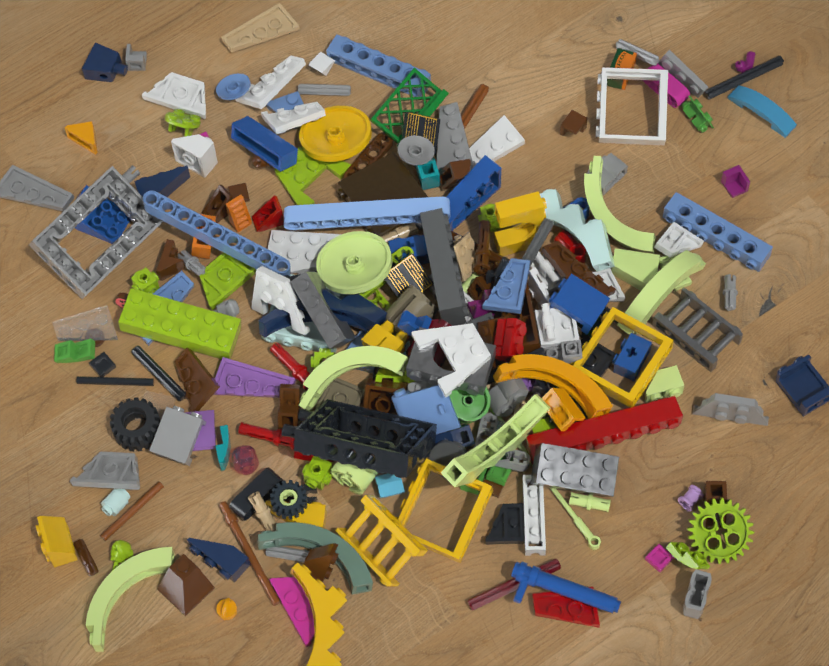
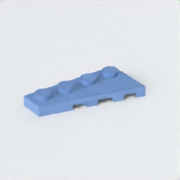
(174, 289)

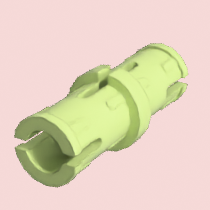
(589, 502)

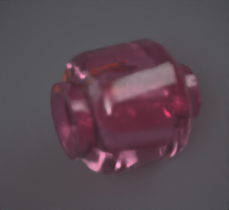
(245, 460)

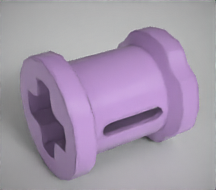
(690, 497)

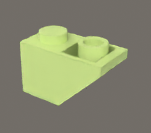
(665, 384)

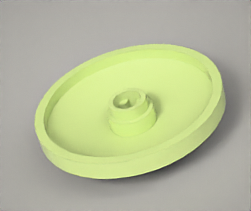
(354, 262)

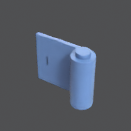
(427, 406)

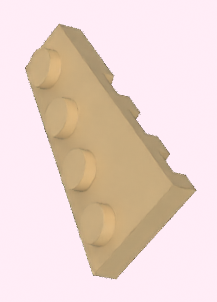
(264, 27)

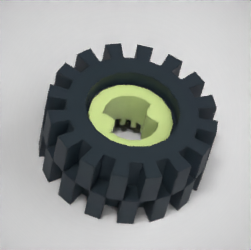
(295, 506)

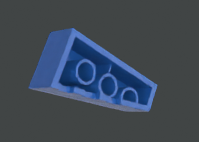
(474, 190)

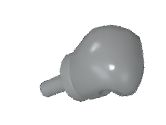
(228, 307)

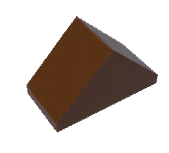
(217, 204)

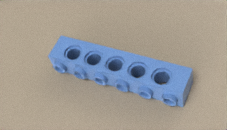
(367, 62)
(727, 232)

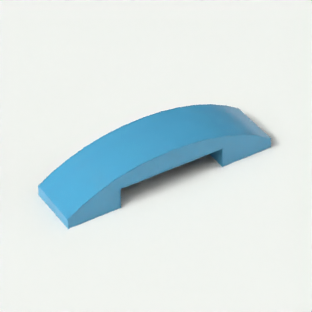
(765, 108)

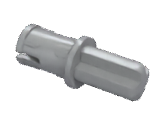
(192, 263)
(730, 292)

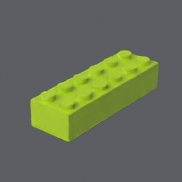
(179, 324)

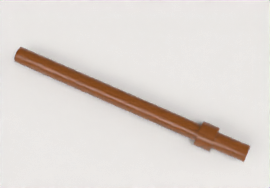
(232, 521)

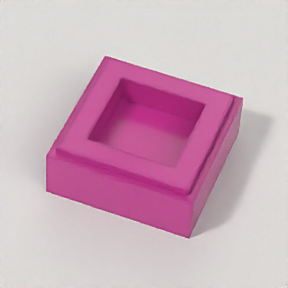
(659, 558)

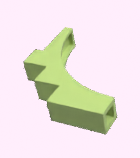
(470, 465)

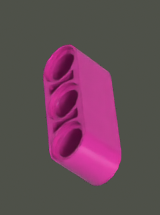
(676, 92)

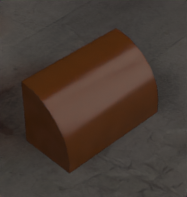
(453, 173)

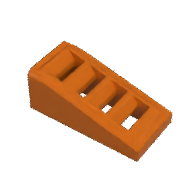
(239, 216)

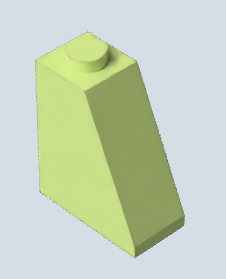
(635, 267)

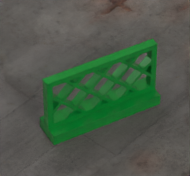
(427, 110)

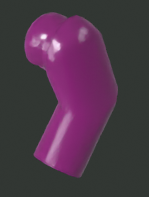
(747, 64)

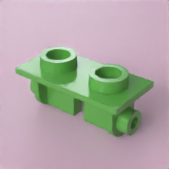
(693, 108)

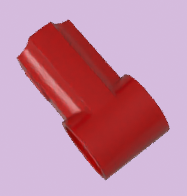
(570, 243)

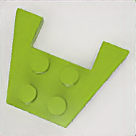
(304, 173)

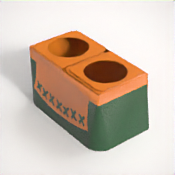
(622, 59)

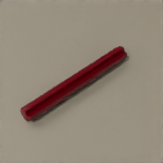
(507, 587)

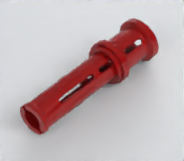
(298, 371)
(266, 434)

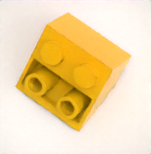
(56, 540)

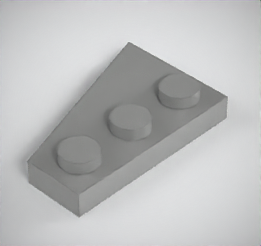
(683, 74)

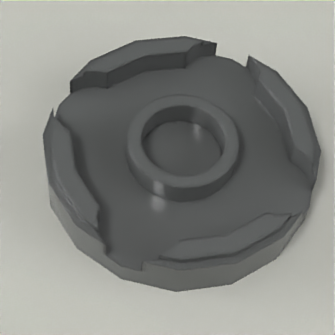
(446, 451)

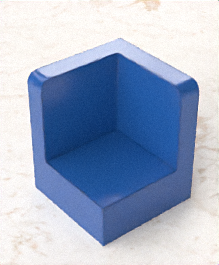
(410, 323)

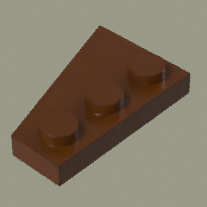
(196, 379)

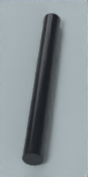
(115, 381)

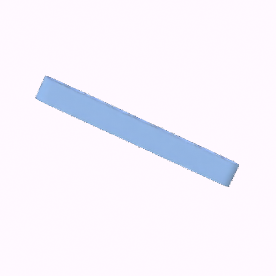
(361, 213)

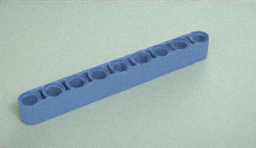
(210, 229)

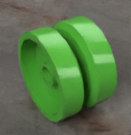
(471, 412)

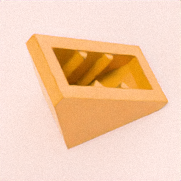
(84, 135)

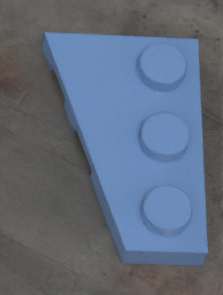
(510, 289)

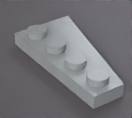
(452, 137)
(30, 189)

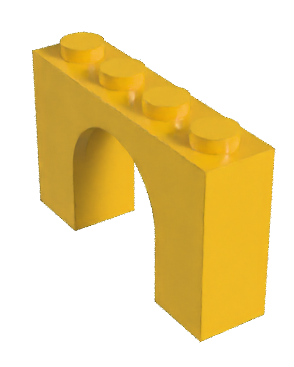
(524, 209)

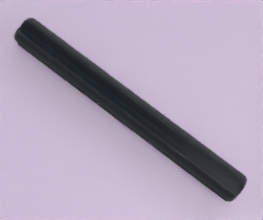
(744, 77)

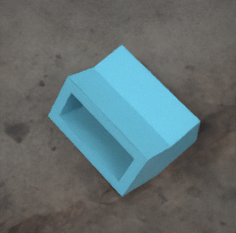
(389, 485)

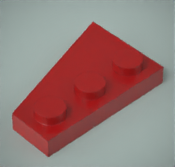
(565, 609)

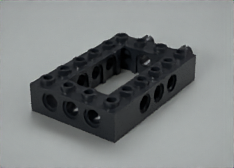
(337, 425)

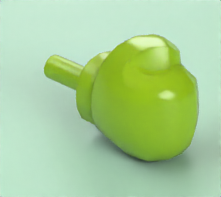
(120, 552)

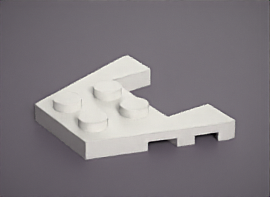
(278, 291)
(462, 348)

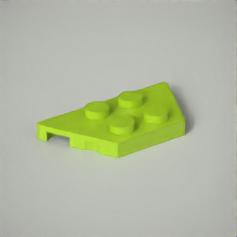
(223, 278)

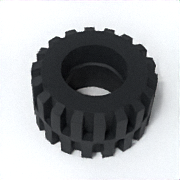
(125, 414)

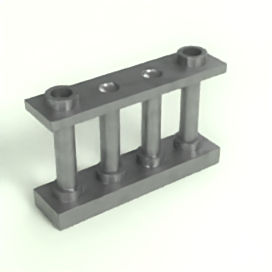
(693, 346)

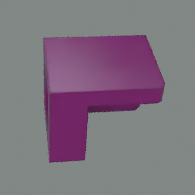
(735, 181)
(476, 308)

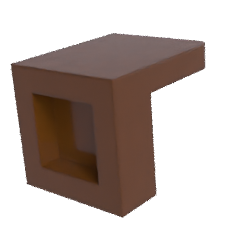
(573, 123)

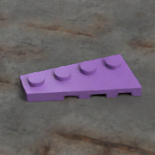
(247, 380)

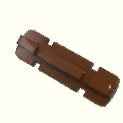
(86, 557)

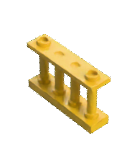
(399, 534)

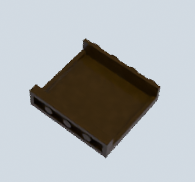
(380, 181)

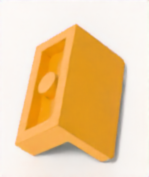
(563, 408)

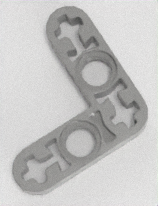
(515, 454)

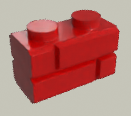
(509, 338)

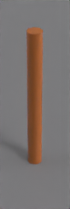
(132, 511)

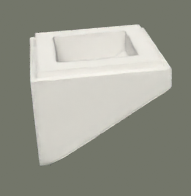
(322, 63)

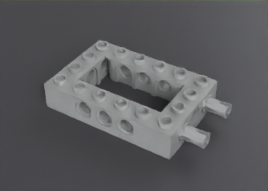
(119, 190)

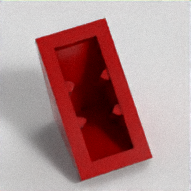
(268, 215)

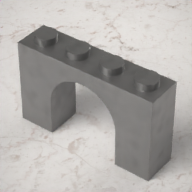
(309, 290)
(422, 367)

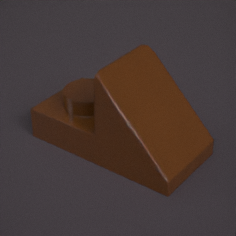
(169, 263)

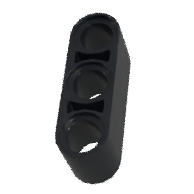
(264, 484)

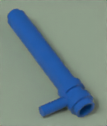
(535, 576)

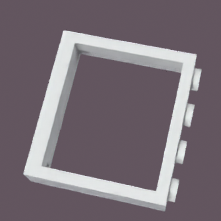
(633, 74)

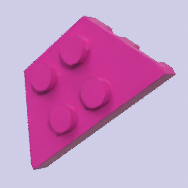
(296, 605)

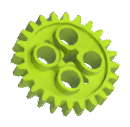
(738, 526)

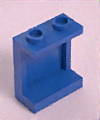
(579, 301)

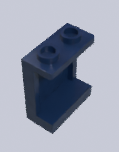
(803, 385)

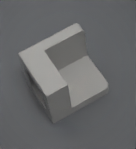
(135, 59)

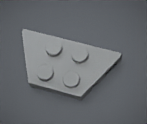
(732, 408)
(110, 471)

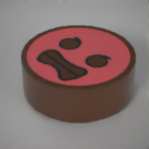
(121, 299)

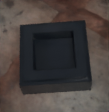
(102, 365)

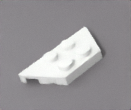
(179, 93)

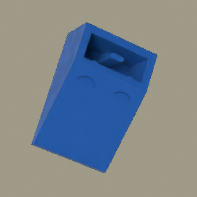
(105, 221)

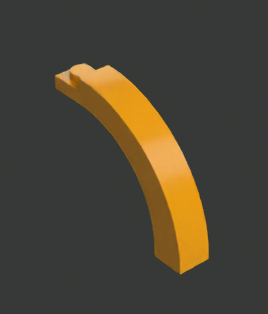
(562, 375)

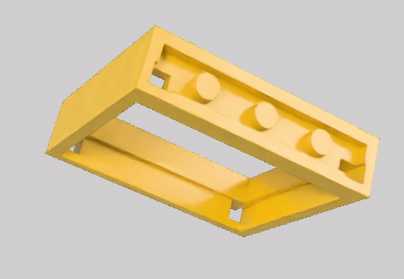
(631, 398)
(415, 490)

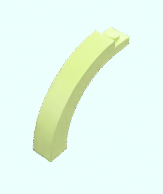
(622, 234)
(661, 286)
(348, 360)
(117, 582)

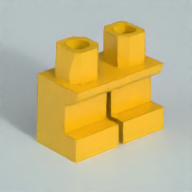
(382, 337)

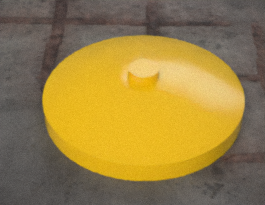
(337, 135)

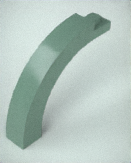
(314, 536)

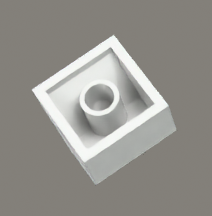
(196, 152)

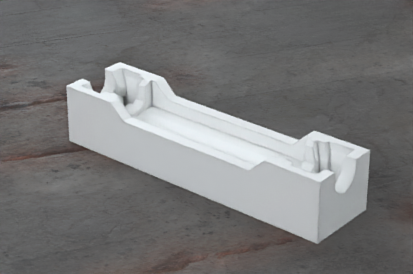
(533, 517)

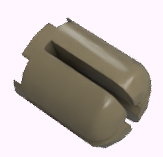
(412, 301)

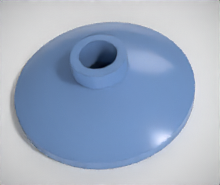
(233, 86)

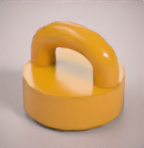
(226, 609)

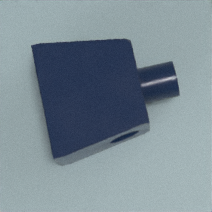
(103, 64)

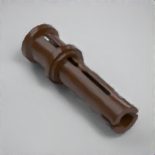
(483, 254)

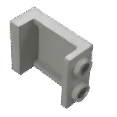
(177, 435)

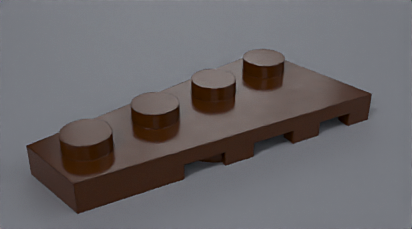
(565, 263)

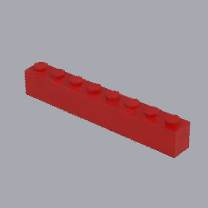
(611, 427)

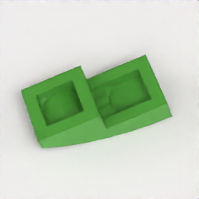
(74, 352)

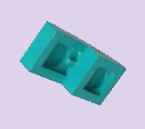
(223, 450)

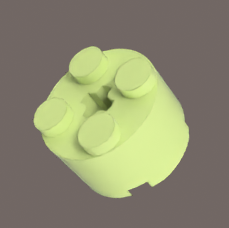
(354, 477)

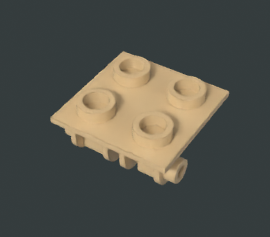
(465, 252)

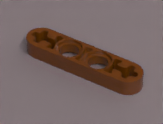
(366, 158)

